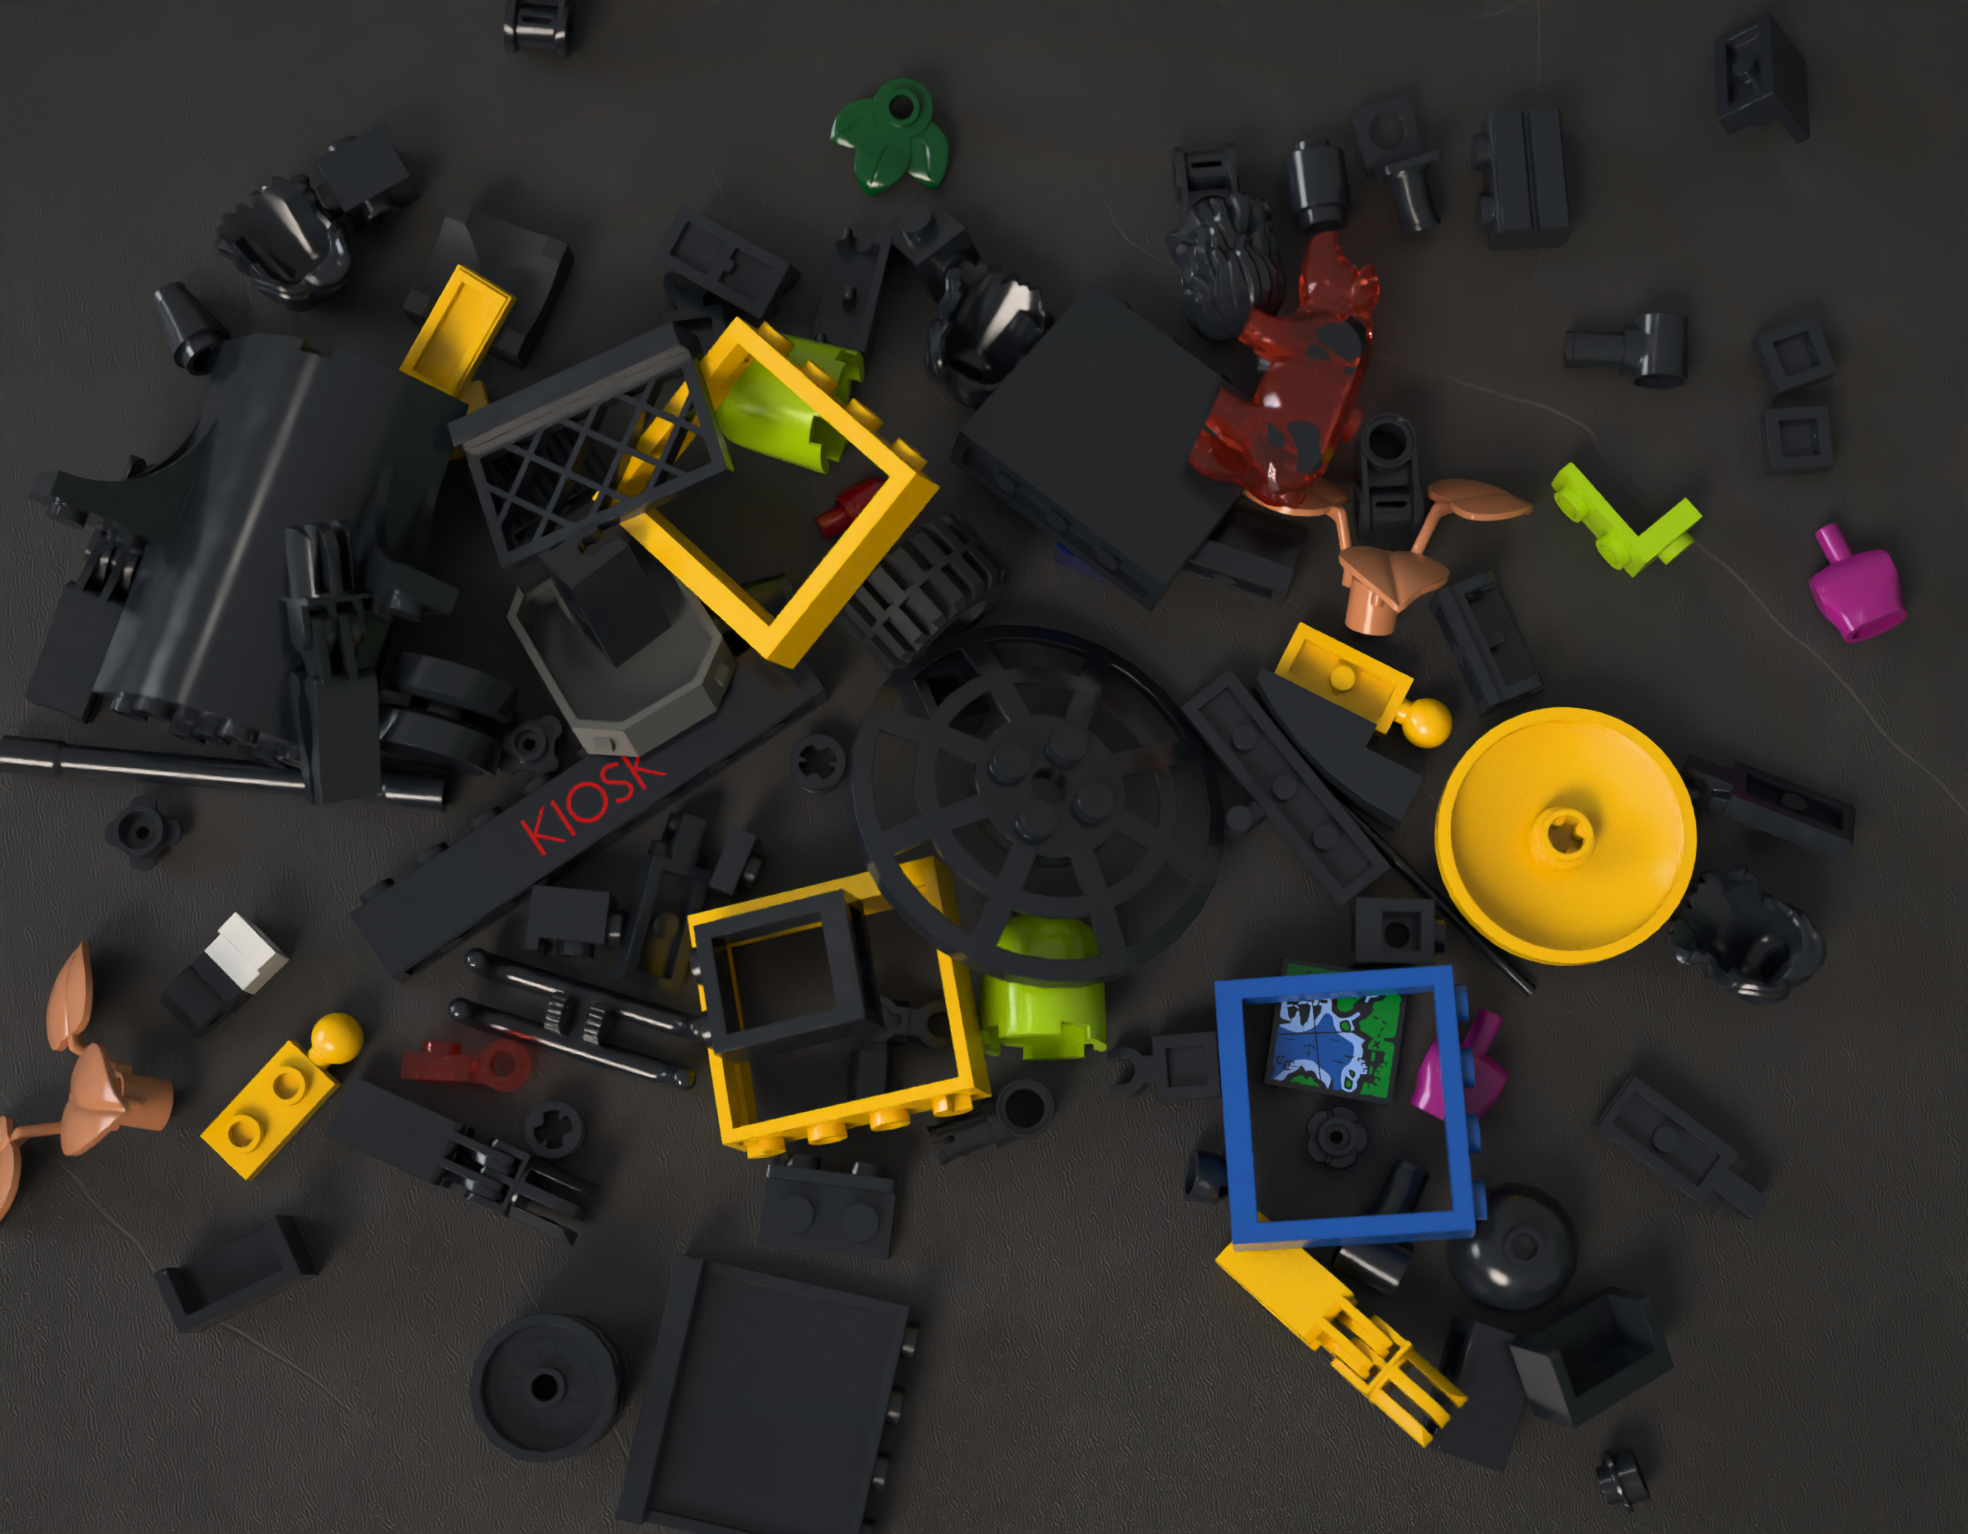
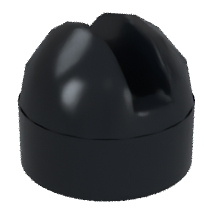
(1205, 1178)

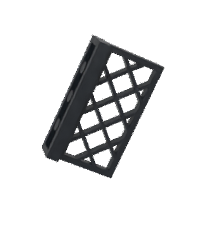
(587, 393)

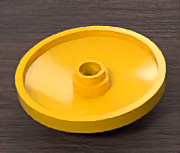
(1565, 836)

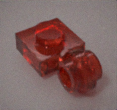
(444, 1064)

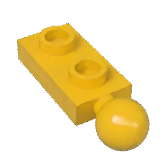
(1363, 687)
(283, 1096)

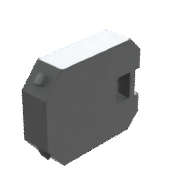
(648, 696)

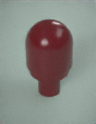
(848, 506)

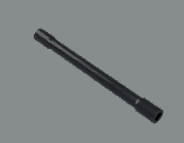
(58, 758)

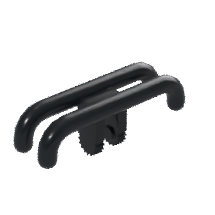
(578, 1020)

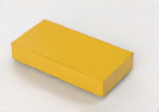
(458, 332)

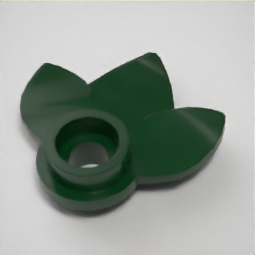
(891, 145)

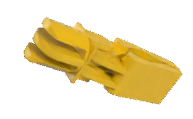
(1315, 1304)

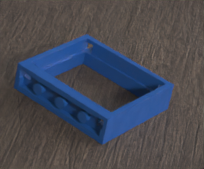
(1461, 1129)

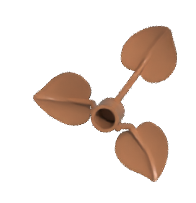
(1389, 581)
(101, 1089)

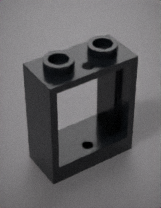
(850, 967)

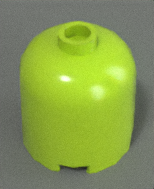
(776, 422)
(1043, 1021)

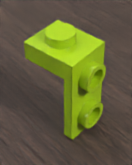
(1616, 539)

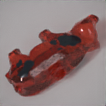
(1309, 391)

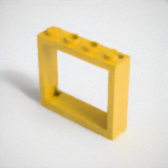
(852, 557)
(883, 1112)

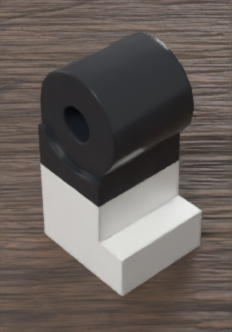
(223, 976)

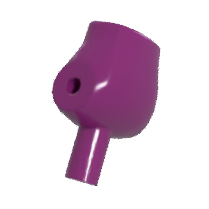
(1858, 590)
(1489, 1074)

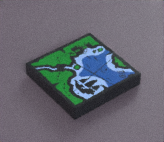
(1335, 1044)

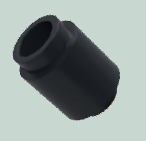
(1317, 187)

